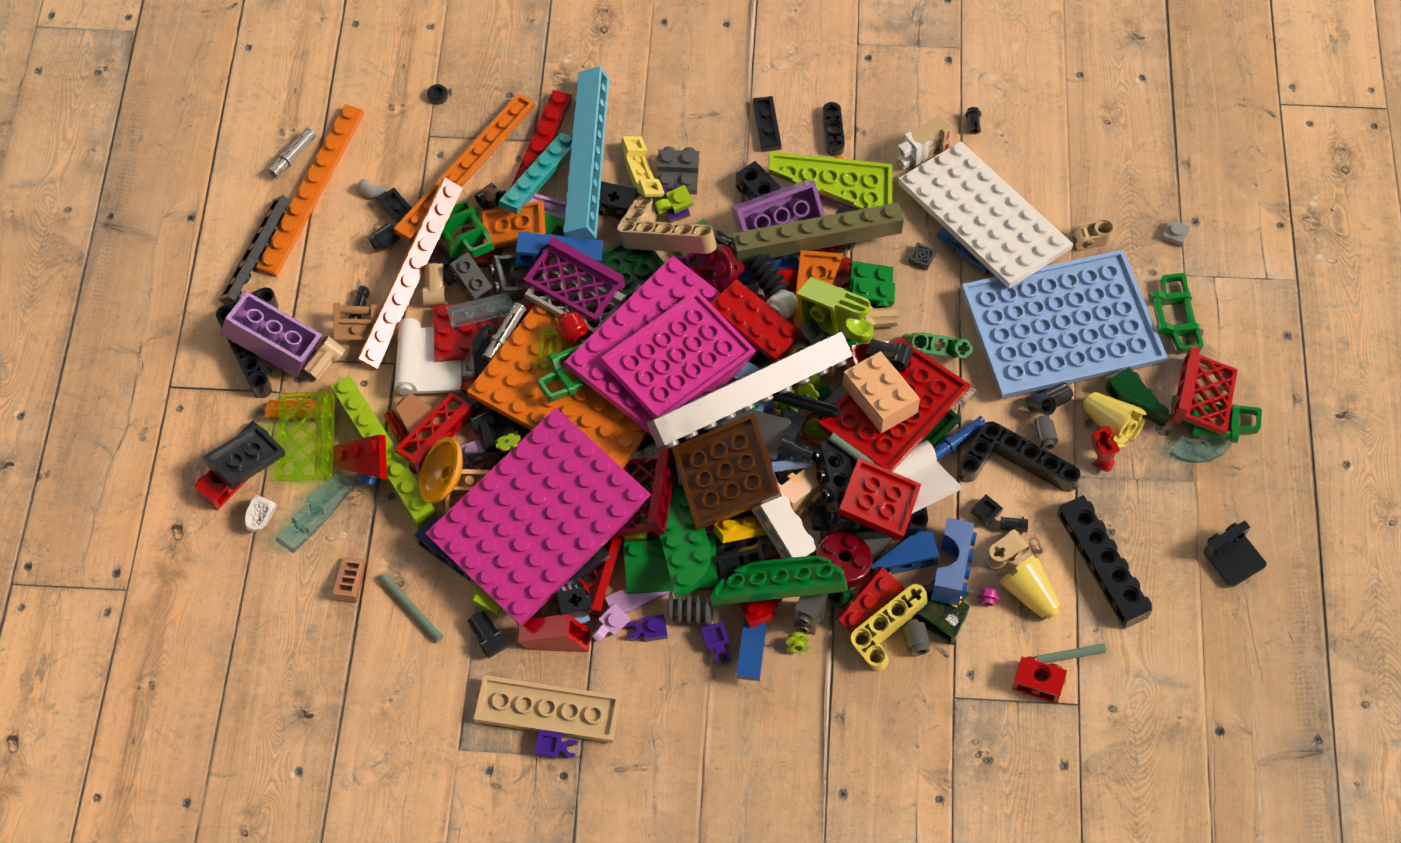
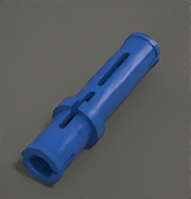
(946, 237)
(951, 442)

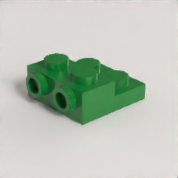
(873, 283)

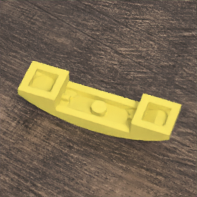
(638, 168)

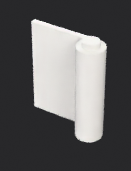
(416, 364)
(923, 468)

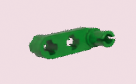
(949, 345)

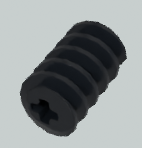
(765, 275)

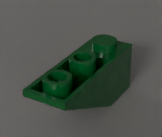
(1129, 388)

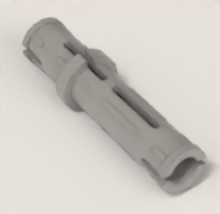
(287, 157)
(504, 331)

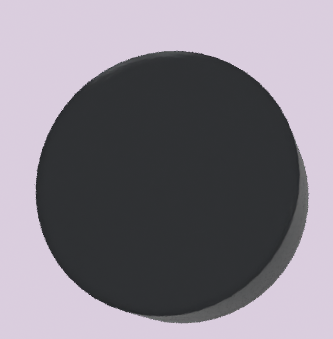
(437, 94)

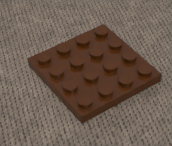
(726, 471)

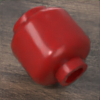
(572, 327)

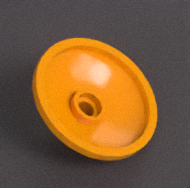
(440, 470)

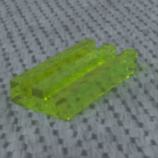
(551, 331)

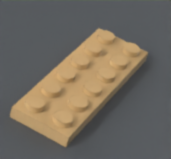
(548, 708)

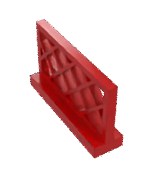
(1189, 386)
(602, 579)

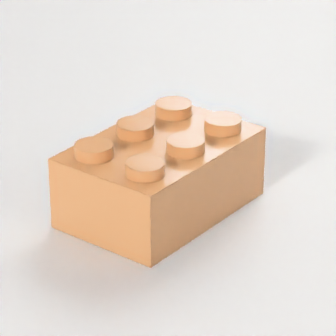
(881, 392)

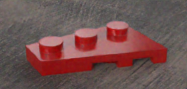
(362, 456)
(869, 599)

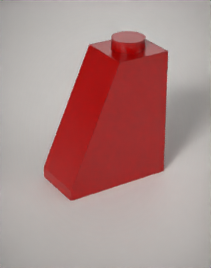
(554, 634)

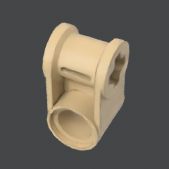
(1091, 234)
(1006, 550)

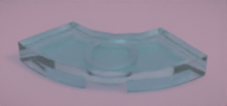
(1199, 449)

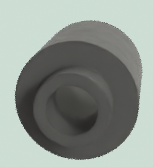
(1044, 432)
(916, 637)

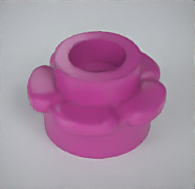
(988, 596)

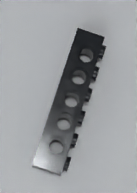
(1127, 612)

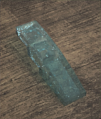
(315, 513)

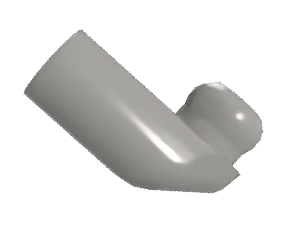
(369, 190)

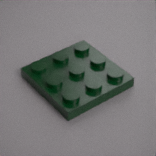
(633, 264)

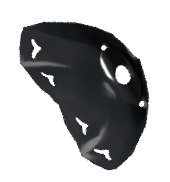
(479, 345)

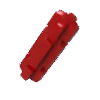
(396, 426)

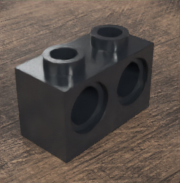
(761, 183)
(739, 553)

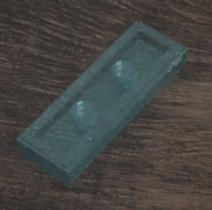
(479, 309)

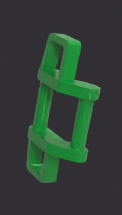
(463, 214)
(1162, 298)
(558, 373)
(1234, 429)

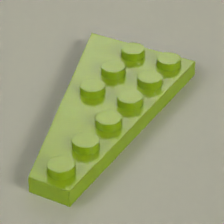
(845, 180)

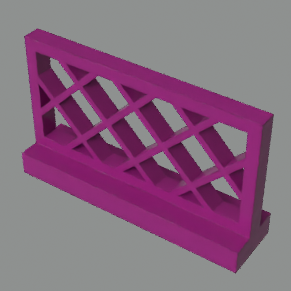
(580, 262)

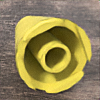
(1122, 417)
(1032, 587)

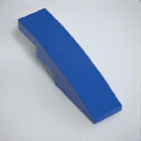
(751, 652)

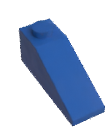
(911, 554)

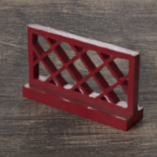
(660, 491)

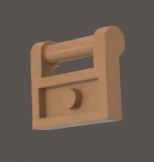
(352, 329)

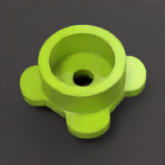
(797, 642)

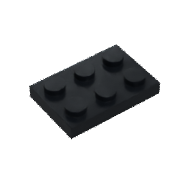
(244, 456)

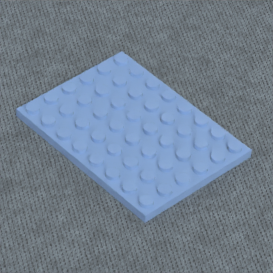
(1064, 324)

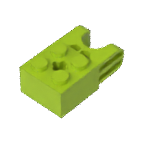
(835, 310)

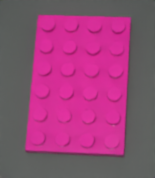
(677, 356)

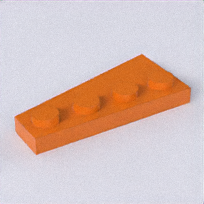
(816, 265)

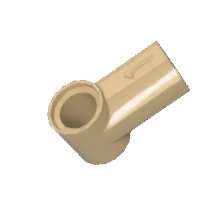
(434, 291)
(883, 317)
(326, 353)

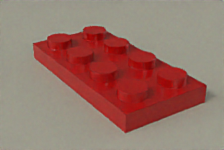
(756, 321)

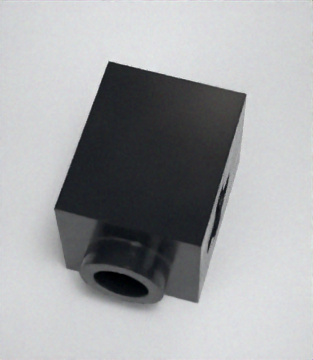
(564, 604)

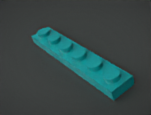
(537, 174)

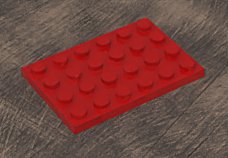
(938, 393)

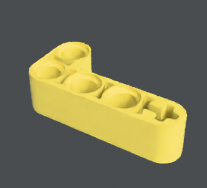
(893, 623)

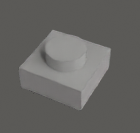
(1175, 233)

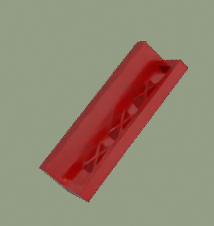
(452, 425)

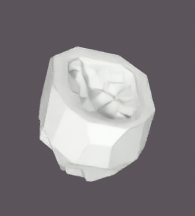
(259, 513)

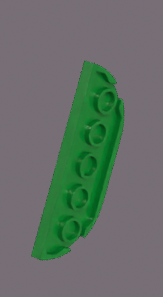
(684, 546)
(780, 580)

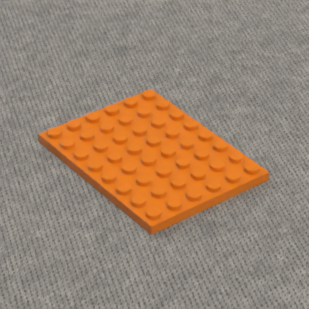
(512, 390)

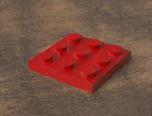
(455, 342)
(879, 499)

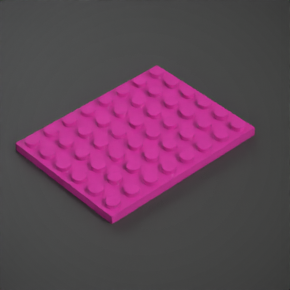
(656, 296)
(538, 516)

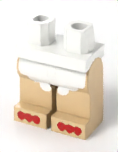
(924, 142)

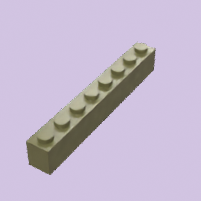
(819, 232)

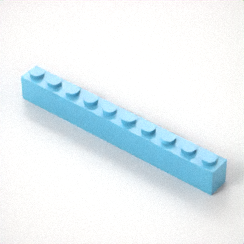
(586, 154)

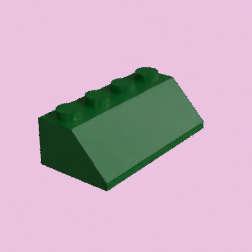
(648, 571)

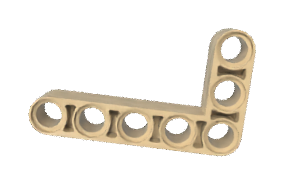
(640, 231)

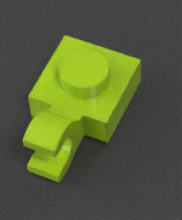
(677, 199)

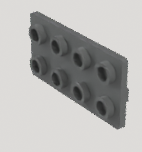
(771, 426)

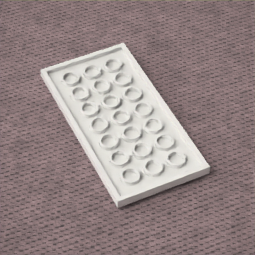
(985, 214)

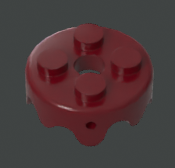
(726, 267)
(855, 548)

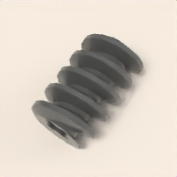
(690, 609)

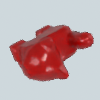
(1104, 449)

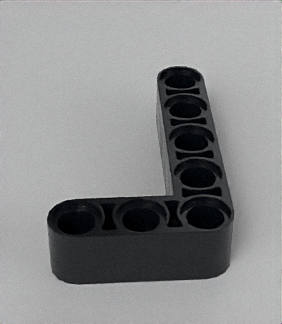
(248, 359)
(1017, 456)

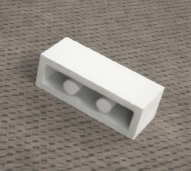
(784, 528)

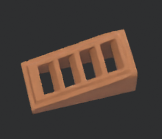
(347, 595)

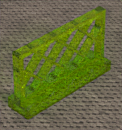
(323, 440)

